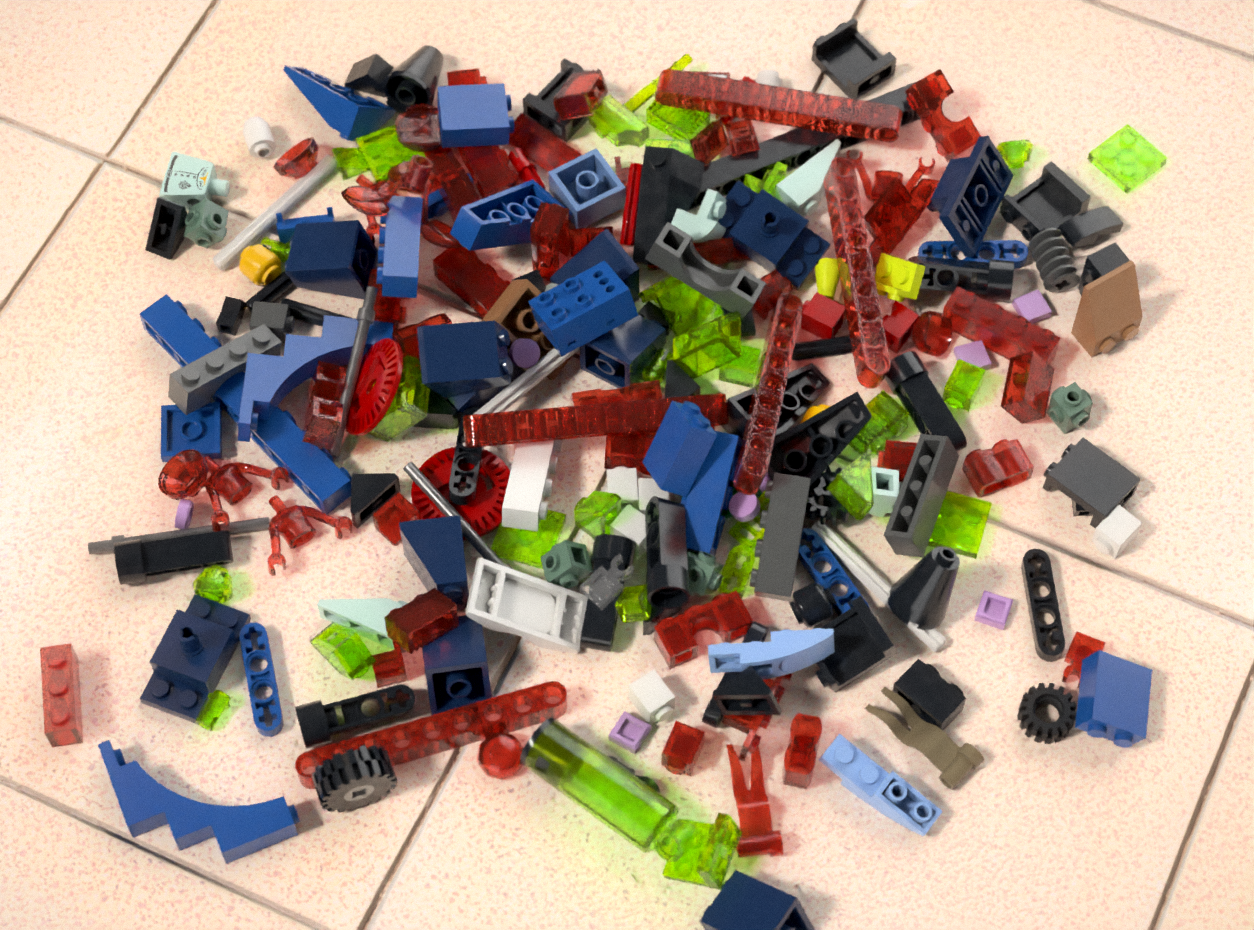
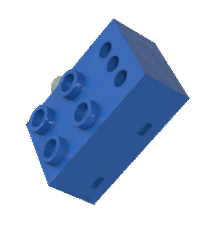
(583, 308)

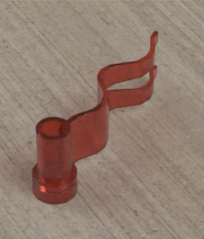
(753, 810)

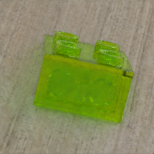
(681, 304)
(711, 855)

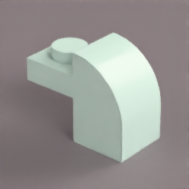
(705, 224)
(885, 490)

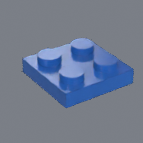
(194, 431)

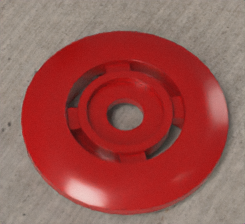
(368, 406)
(486, 510)

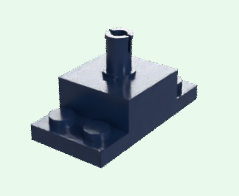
(971, 194)
(772, 234)
(193, 657)

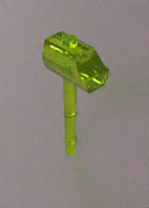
(618, 120)

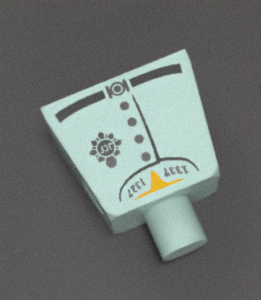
(191, 181)

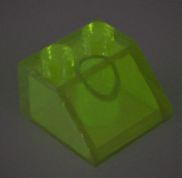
(709, 345)

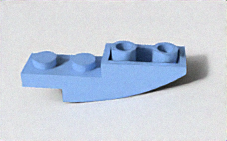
(785, 653)
(878, 788)

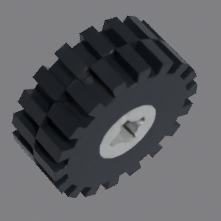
(354, 778)

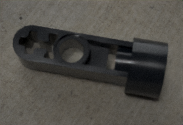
(992, 279)
(917, 393)
(666, 554)
(139, 560)
(599, 624)
(320, 721)

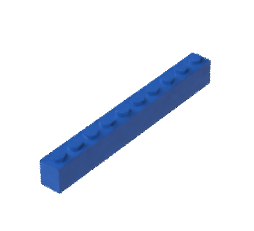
(279, 436)

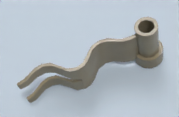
(930, 741)

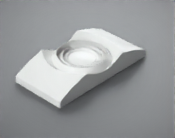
(526, 607)

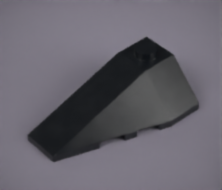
(667, 184)
(801, 391)
(819, 440)

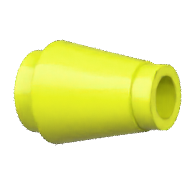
(827, 277)

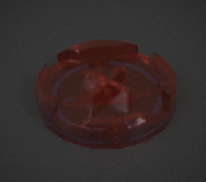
(419, 128)

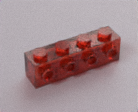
(997, 328)

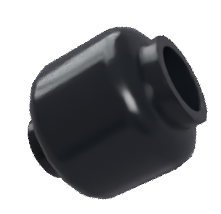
(812, 605)

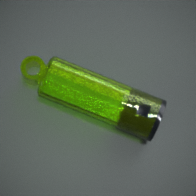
(607, 791)

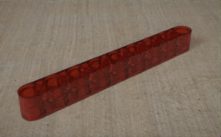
(779, 105)
(856, 273)
(768, 394)
(583, 420)
(445, 724)

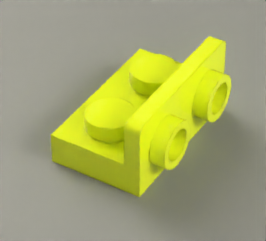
(898, 278)

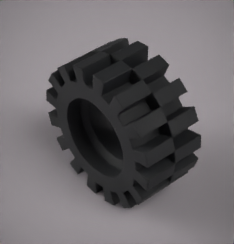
(1052, 697)

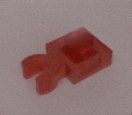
(1080, 648)

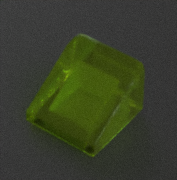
(349, 162)
(633, 604)

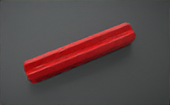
(631, 205)

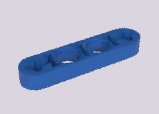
(993, 246)
(834, 576)
(261, 679)

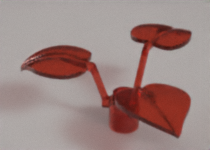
(414, 176)

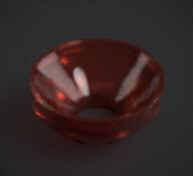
(298, 159)
(180, 471)

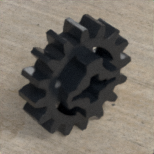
(823, 502)

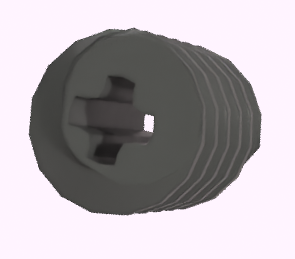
(1053, 261)

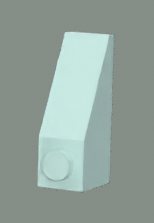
(805, 186)
(361, 616)

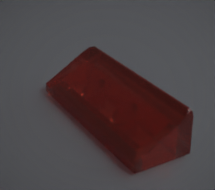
(540, 144)

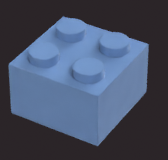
(587, 188)

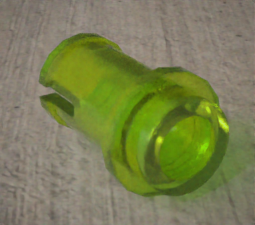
(279, 248)
(657, 367)
(213, 710)

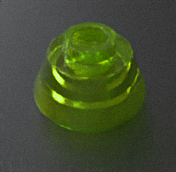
(1015, 152)
(214, 584)

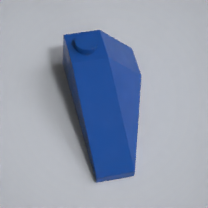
(339, 105)

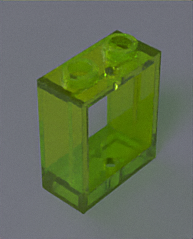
(408, 404)

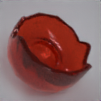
(932, 333)
(500, 755)

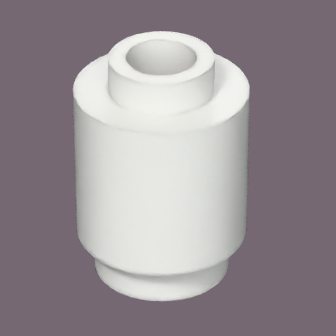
(258, 137)

